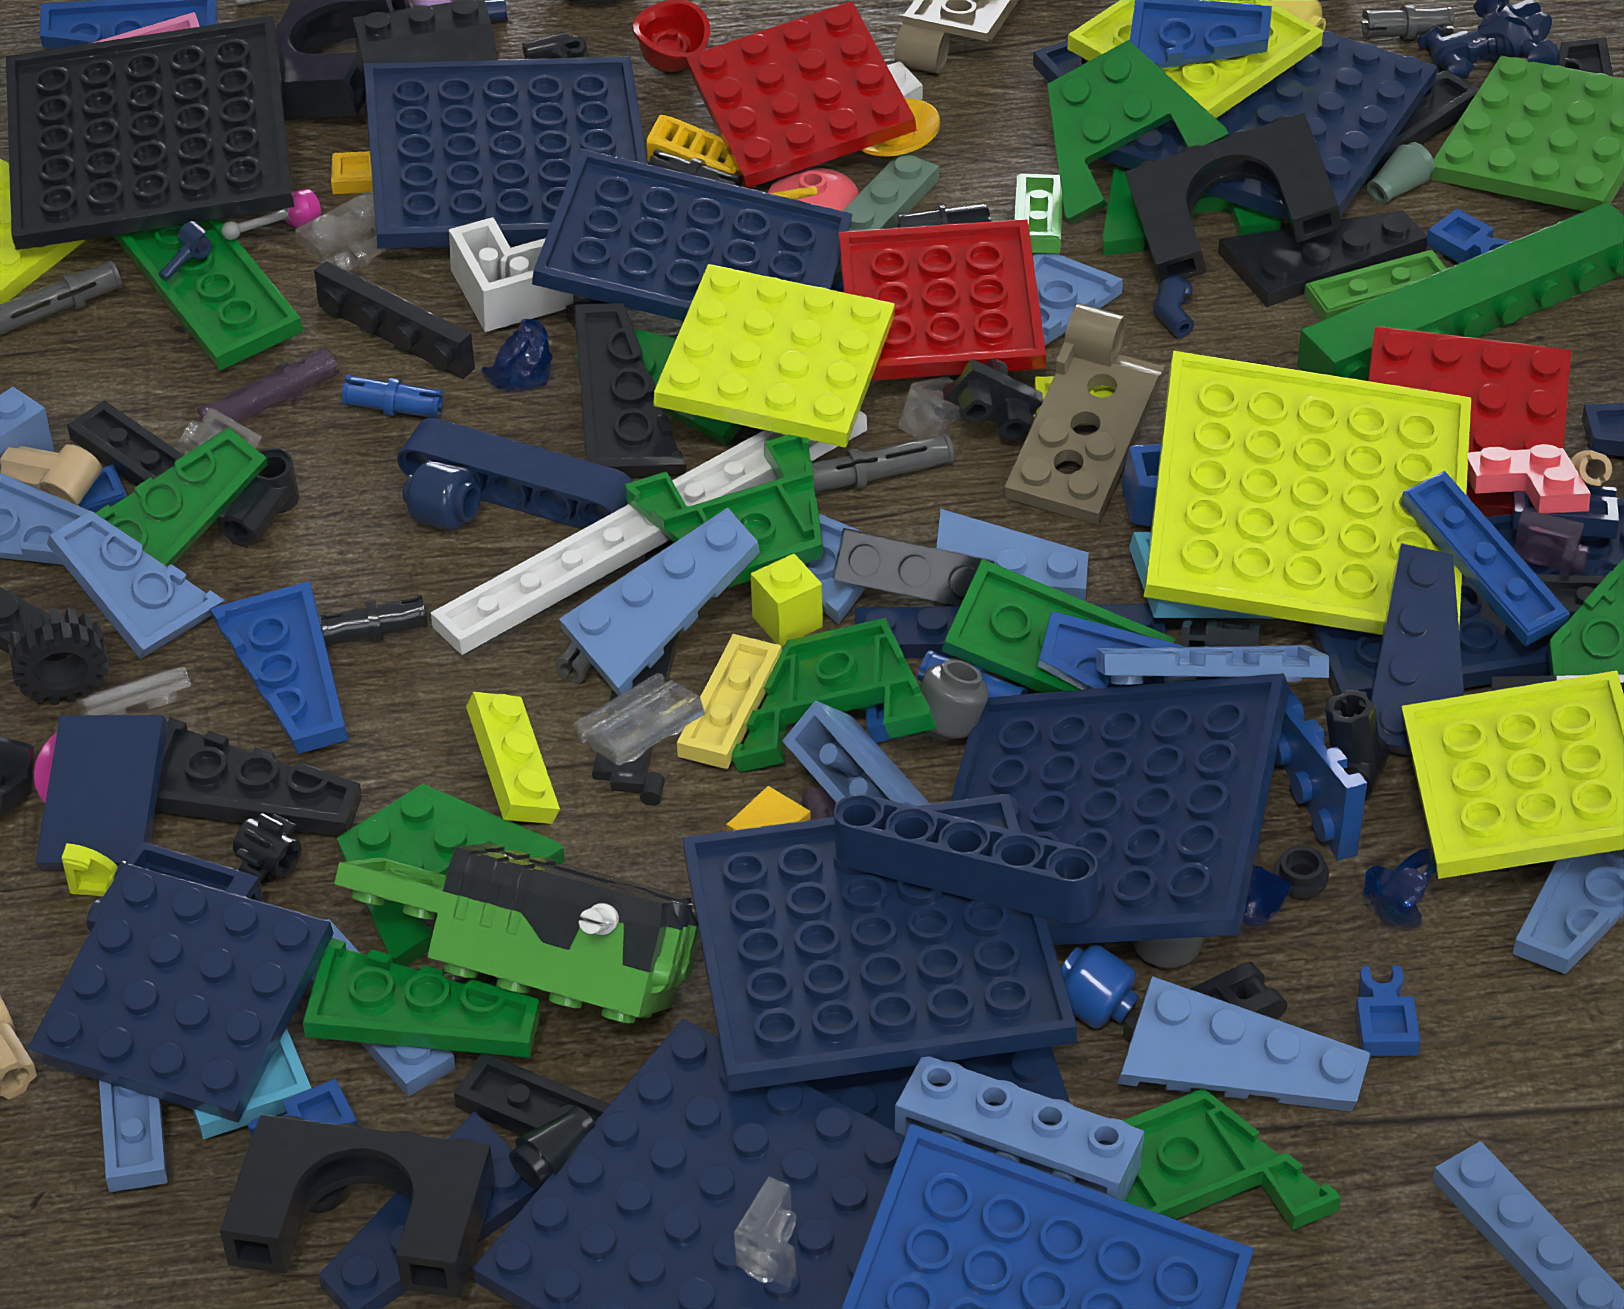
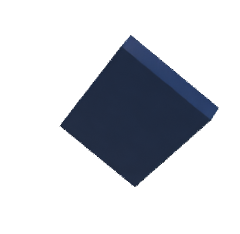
(102, 785)

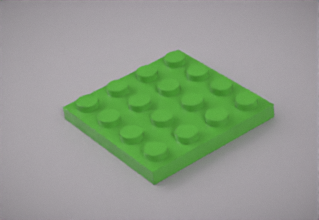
(1540, 136)

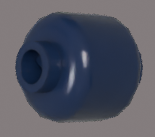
(441, 495)

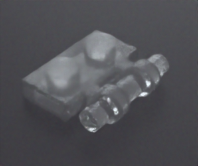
(343, 235)

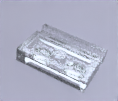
(154, 689)
(639, 719)

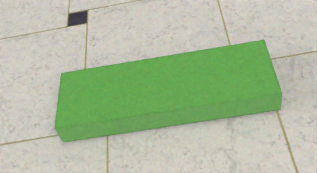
(1041, 203)
(1359, 286)

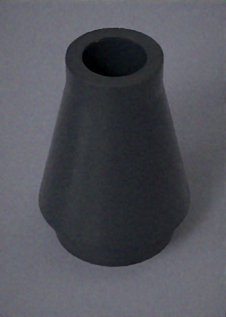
(549, 1146)

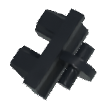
(992, 395)

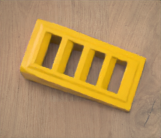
(688, 142)

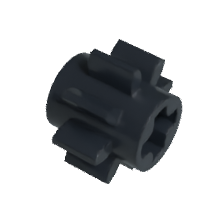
(267, 847)

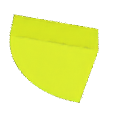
(87, 870)

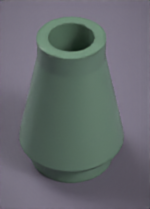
(1403, 171)

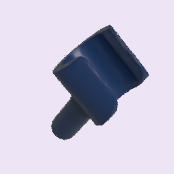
(194, 244)

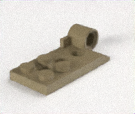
(927, 28)
(1084, 362)

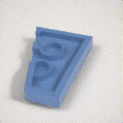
(29, 519)
(1024, 554)
(131, 588)

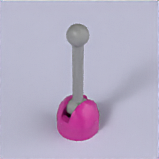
(305, 210)

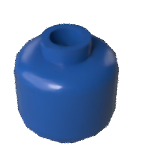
(1099, 986)

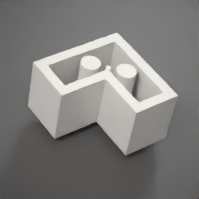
(500, 277)

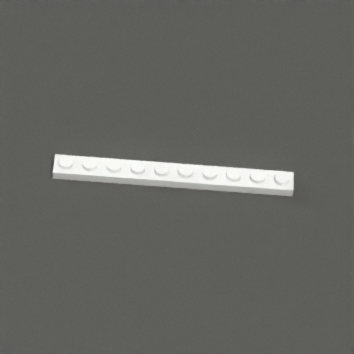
(599, 548)

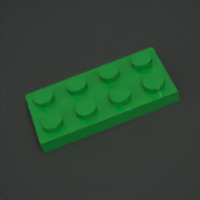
(1006, 623)

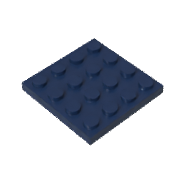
(181, 992)

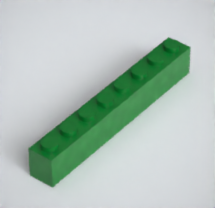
(1477, 292)

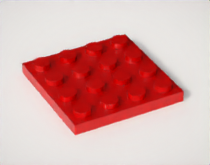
(800, 94)
(954, 292)
(1513, 389)

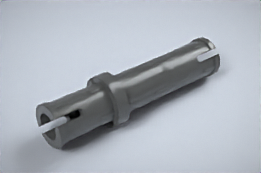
(102, 280)
(902, 458)

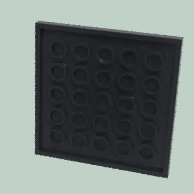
(146, 133)

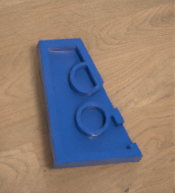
(1198, 30)

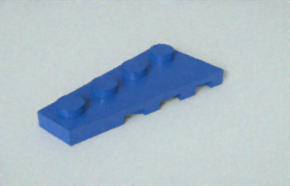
(288, 661)

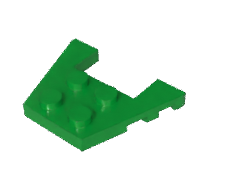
(1109, 106)
(1125, 234)
(777, 513)
(842, 670)
(423, 833)
(1206, 1153)

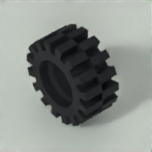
(54, 636)

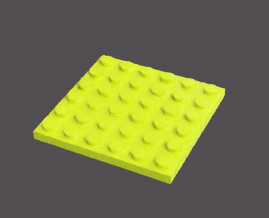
(1292, 487)

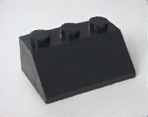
(427, 34)

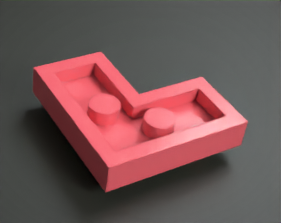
(1541, 472)

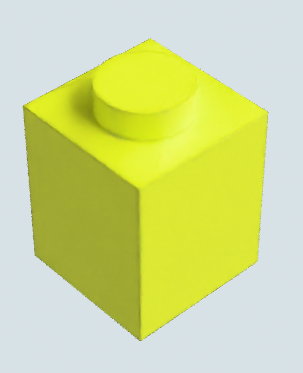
(786, 599)

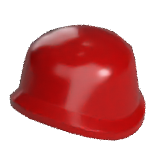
(670, 33)

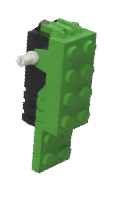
(543, 926)

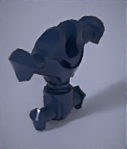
(1505, 31)

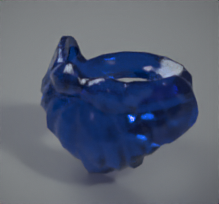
(522, 359)
(1398, 891)
(1265, 896)

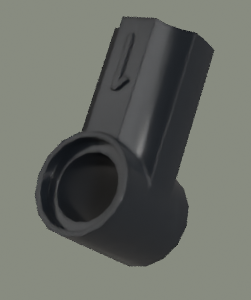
(262, 500)
(1355, 732)

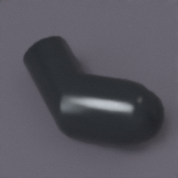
(555, 46)

